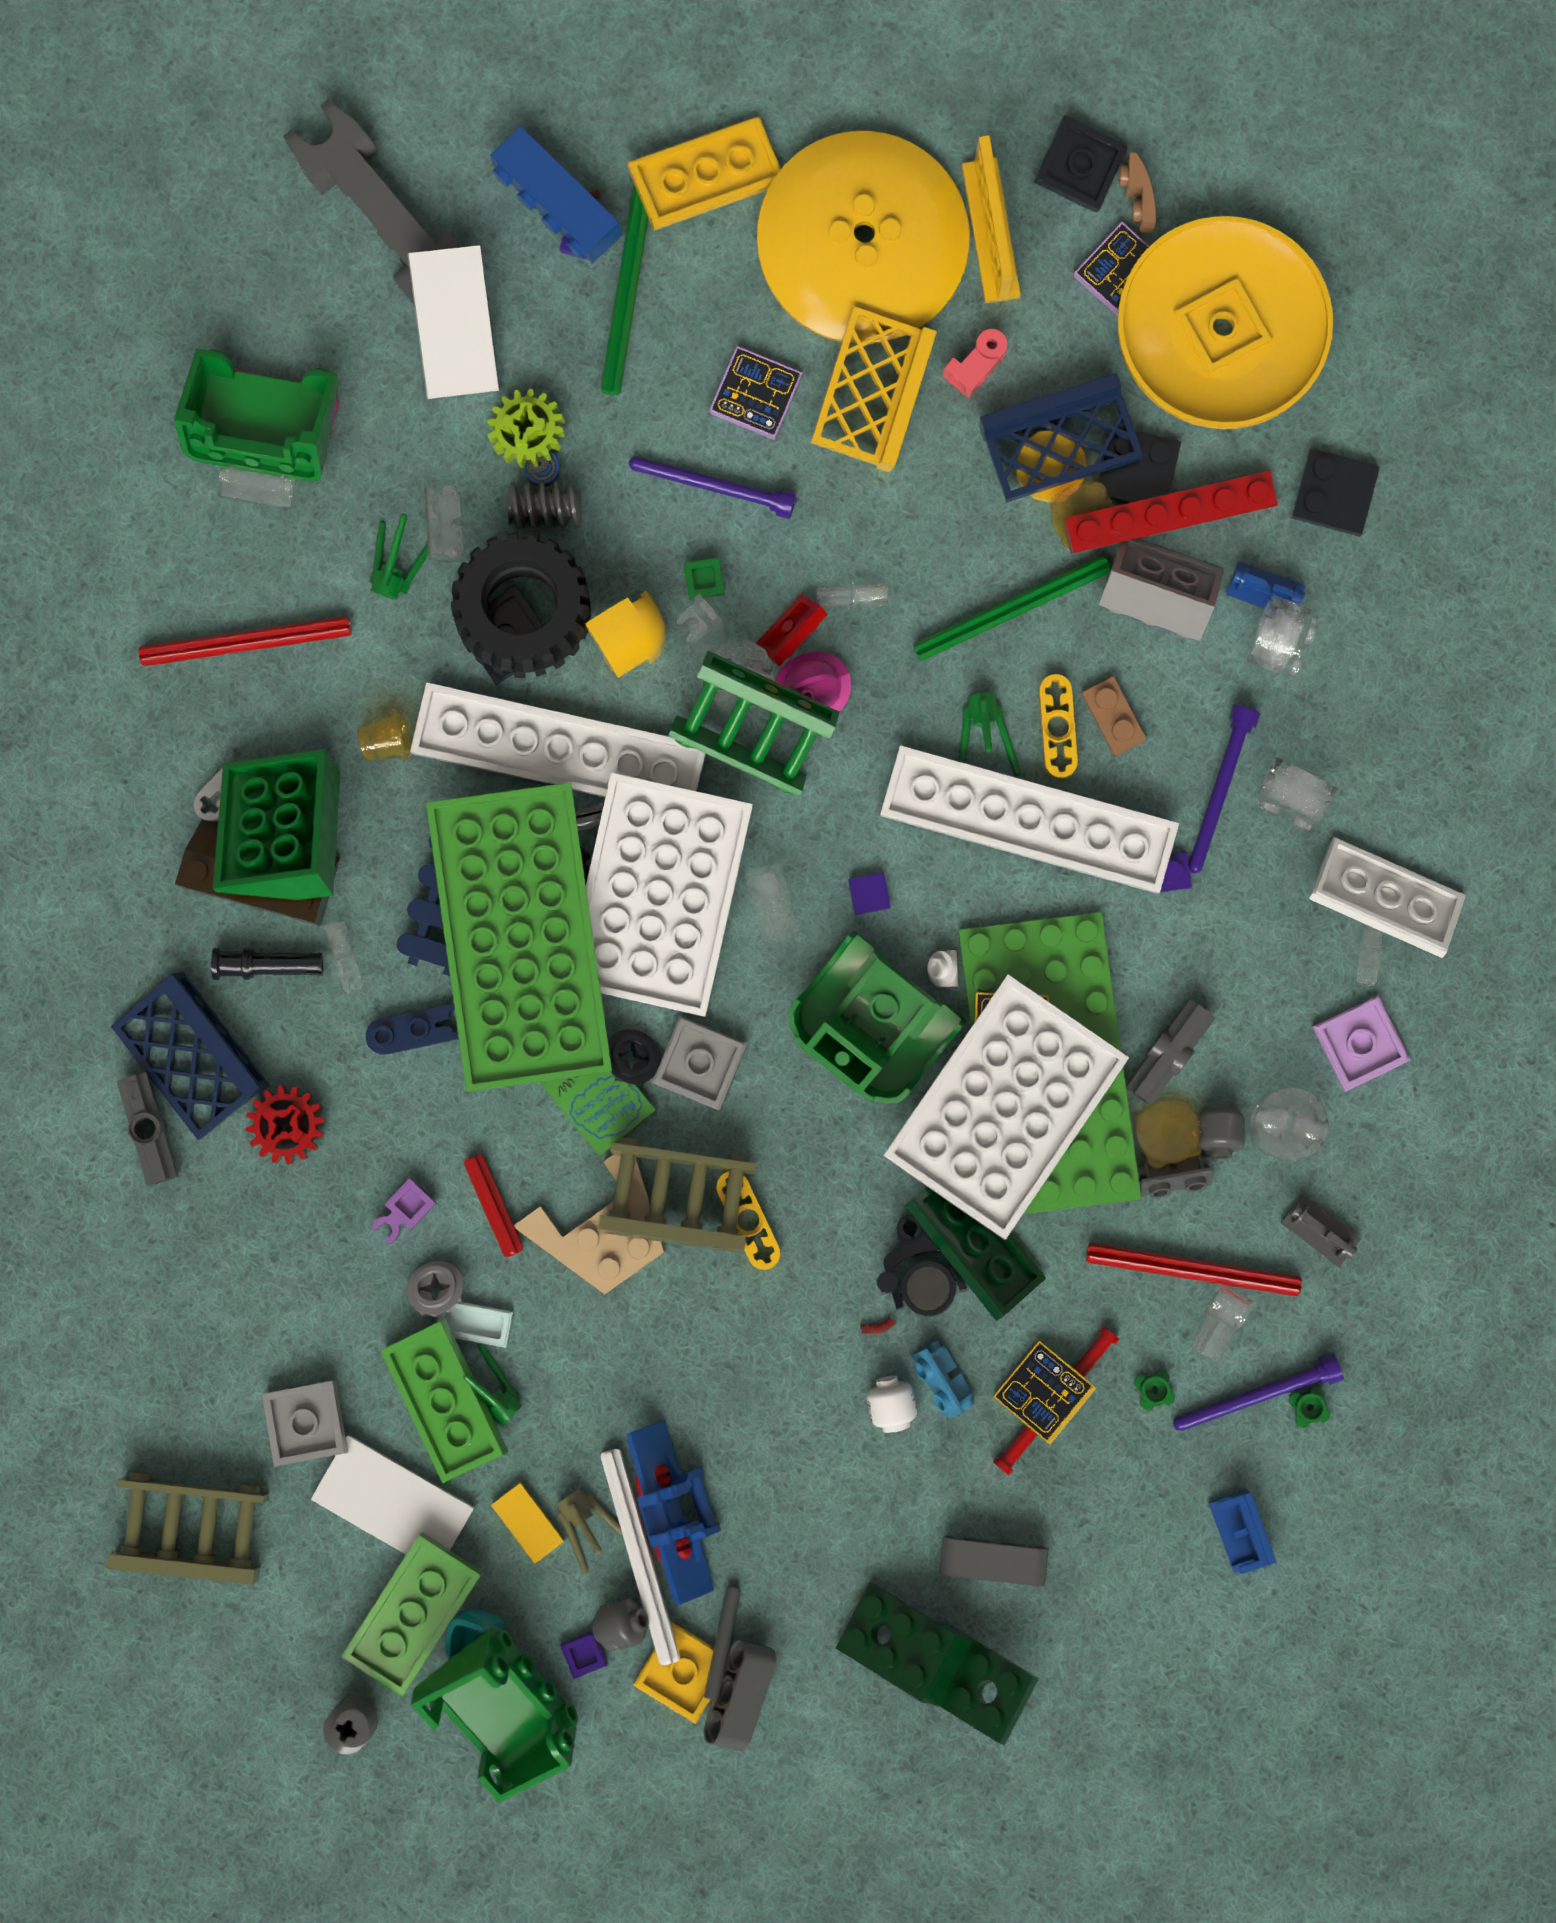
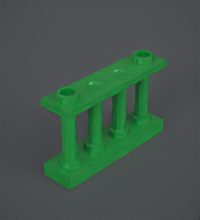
(754, 690)

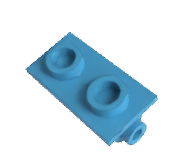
(950, 1395)

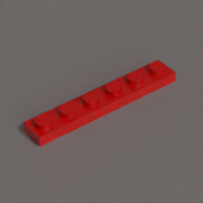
(1170, 512)

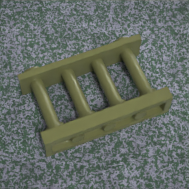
(654, 1225)
(203, 1562)

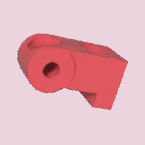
(979, 364)

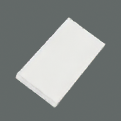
(453, 322)
(1387, 897)
(389, 1499)

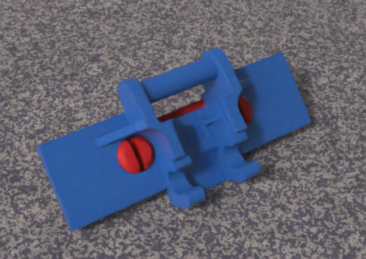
(673, 1538)

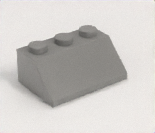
(1162, 588)

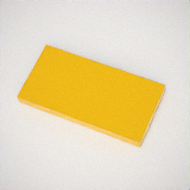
(705, 173)

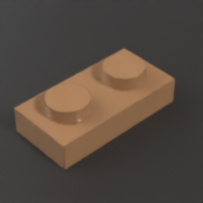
(1113, 716)

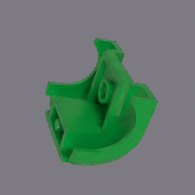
(871, 1023)

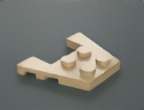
(596, 1256)

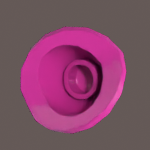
(818, 677)

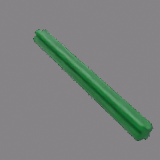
(625, 297)
(1012, 607)

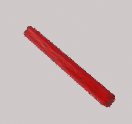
(245, 641)
(1193, 1269)

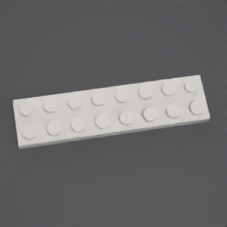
(545, 743)
(1029, 819)

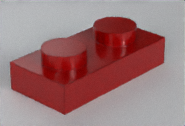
(791, 629)

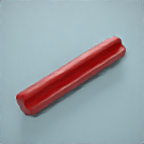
(493, 1205)

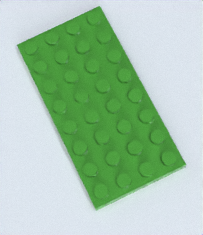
(518, 937)
(1071, 966)

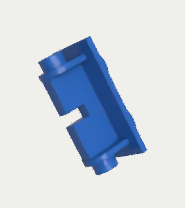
(1258, 586)

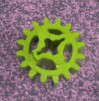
(515, 417)

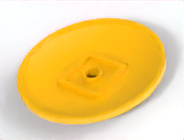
(811, 246)
(1235, 274)

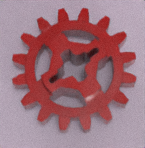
(297, 1110)

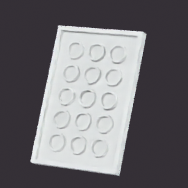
(663, 890)
(1006, 1107)

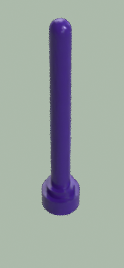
(780, 501)
(1242, 722)
(1324, 1371)

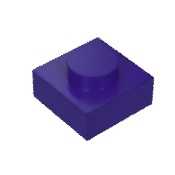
(1177, 873)

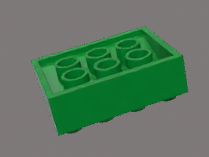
(278, 826)

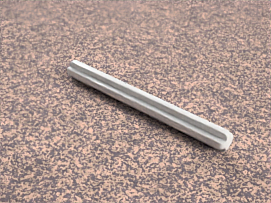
(640, 1556)

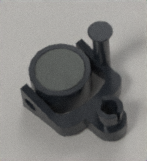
(926, 1286)

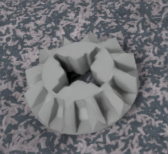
(425, 1279)

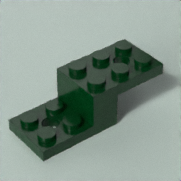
(937, 1663)

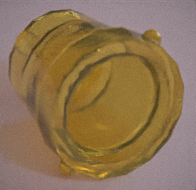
(385, 738)

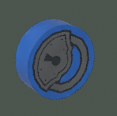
(545, 472)

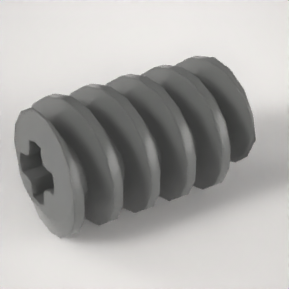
(544, 505)
(336, 1726)

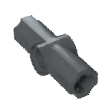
(1170, 1052)
(140, 1105)

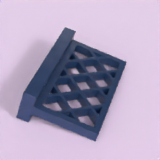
(1056, 408)
(213, 1035)

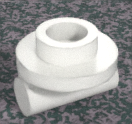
(943, 969)

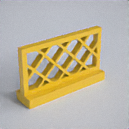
(990, 225)
(903, 397)

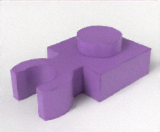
(407, 1207)

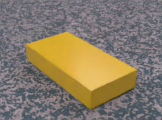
(527, 1522)

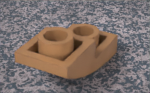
(1138, 185)

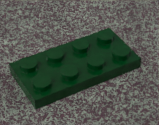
(992, 1267)

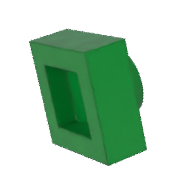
(704, 578)

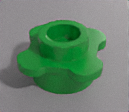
(1164, 1393)
(1319, 1411)

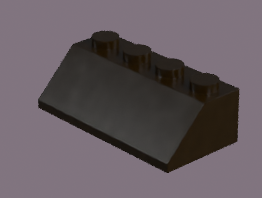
(197, 875)

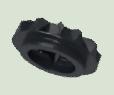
(642, 1047)

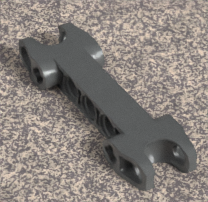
(344, 164)

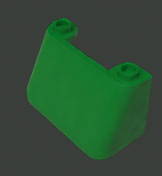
(255, 419)

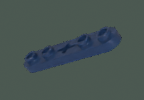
(410, 1030)

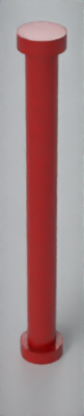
(1083, 1366)

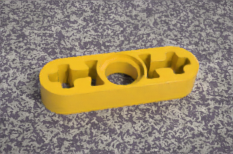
(1046, 700)
(767, 1240)

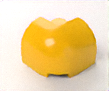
(629, 633)

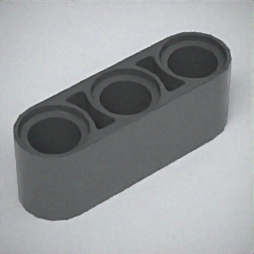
(994, 1562)
(741, 1695)

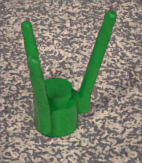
(388, 580)
(983, 712)
(500, 1404)

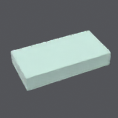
(479, 1323)

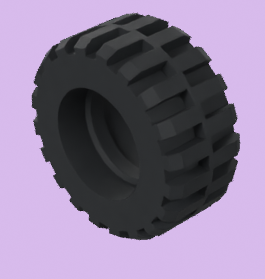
(521, 559)

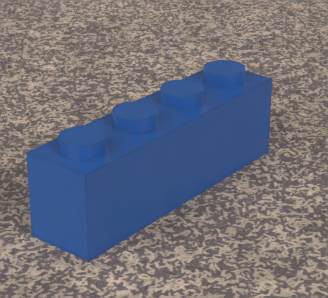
(556, 195)

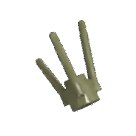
(575, 1511)

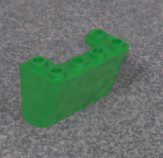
(504, 1711)

